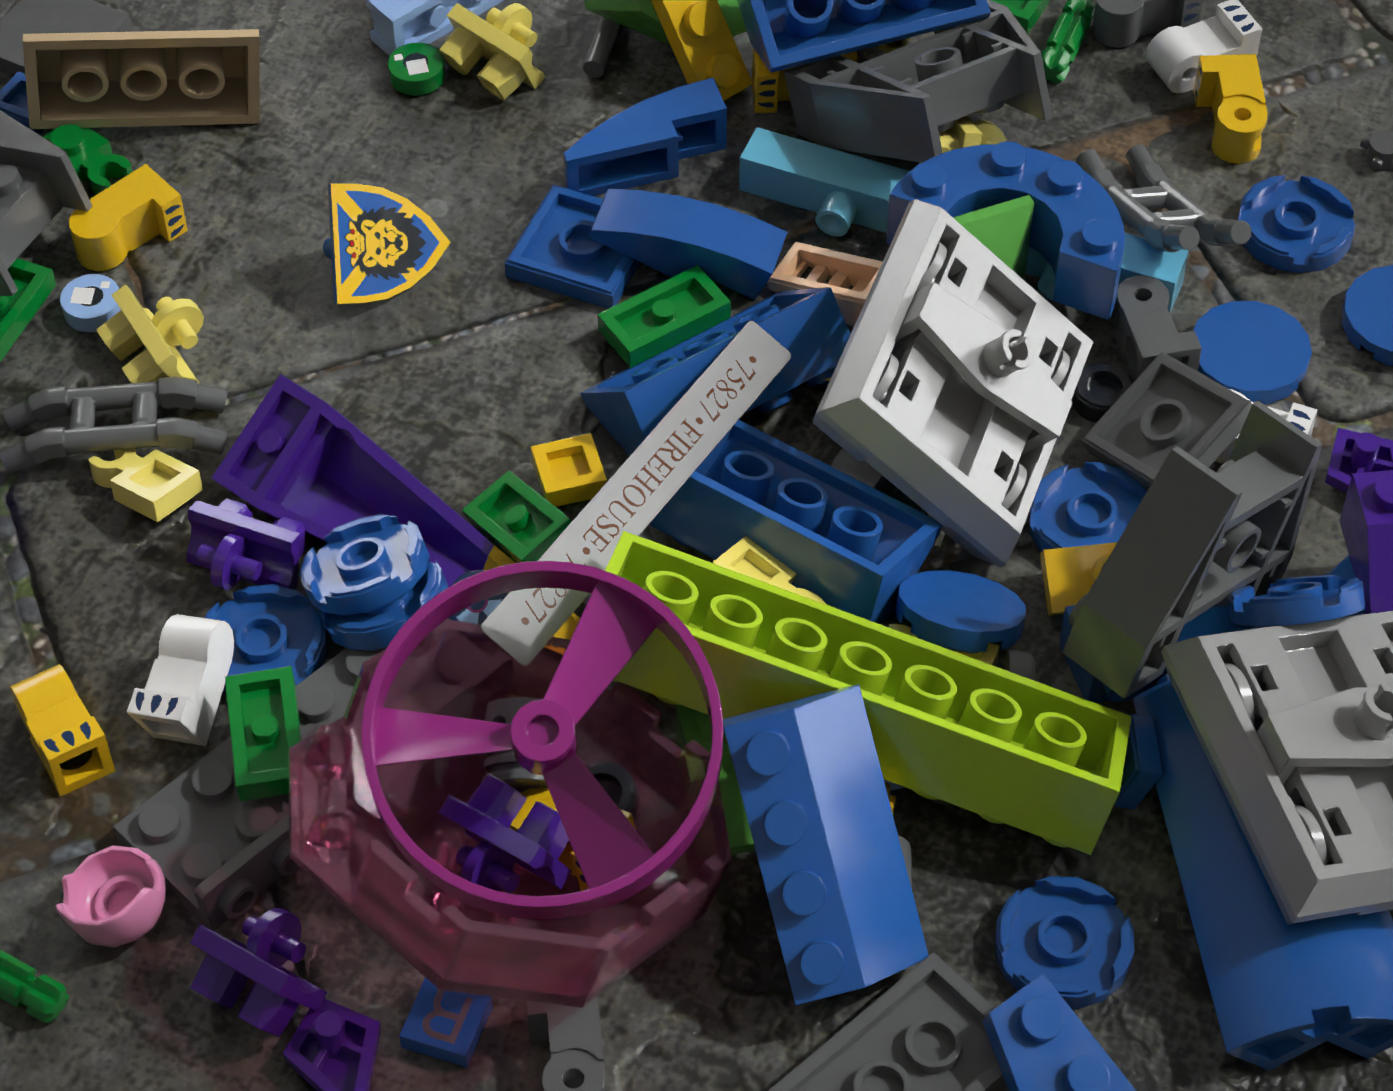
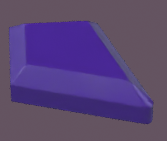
(1357, 454)
(334, 1048)

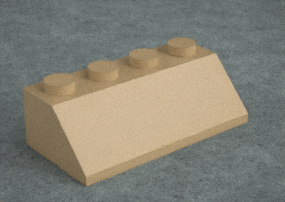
(142, 78)

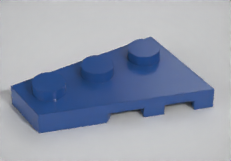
(1047, 1045)

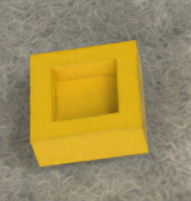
(568, 469)

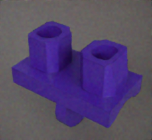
(242, 547)
(488, 820)
(276, 990)

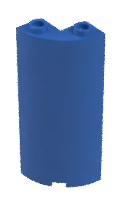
(1269, 980)

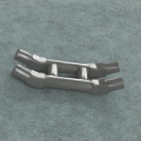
(1165, 230)
(142, 433)

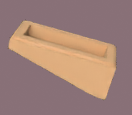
(842, 267)

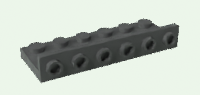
(226, 850)

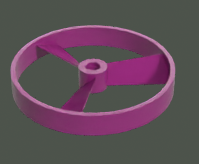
(543, 735)

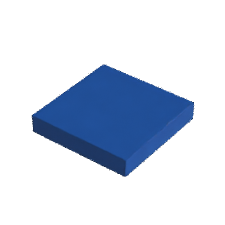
(561, 256)

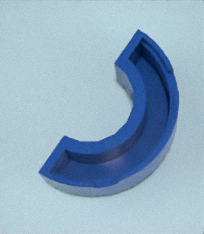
(1071, 220)

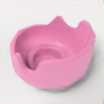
(113, 896)

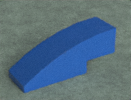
(648, 140)
(683, 232)

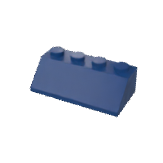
(813, 30)
(800, 320)
(817, 521)
(826, 843)

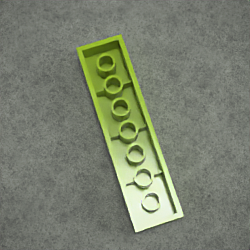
(935, 715)

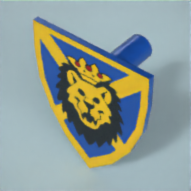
(378, 243)

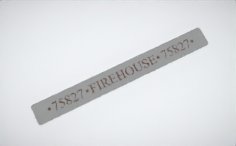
(641, 486)

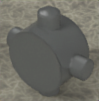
(1379, 149)

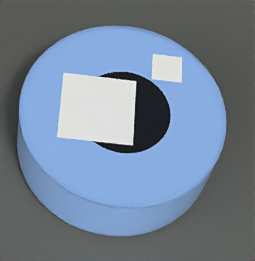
(89, 302)

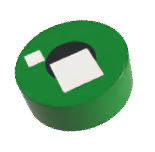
(416, 69)

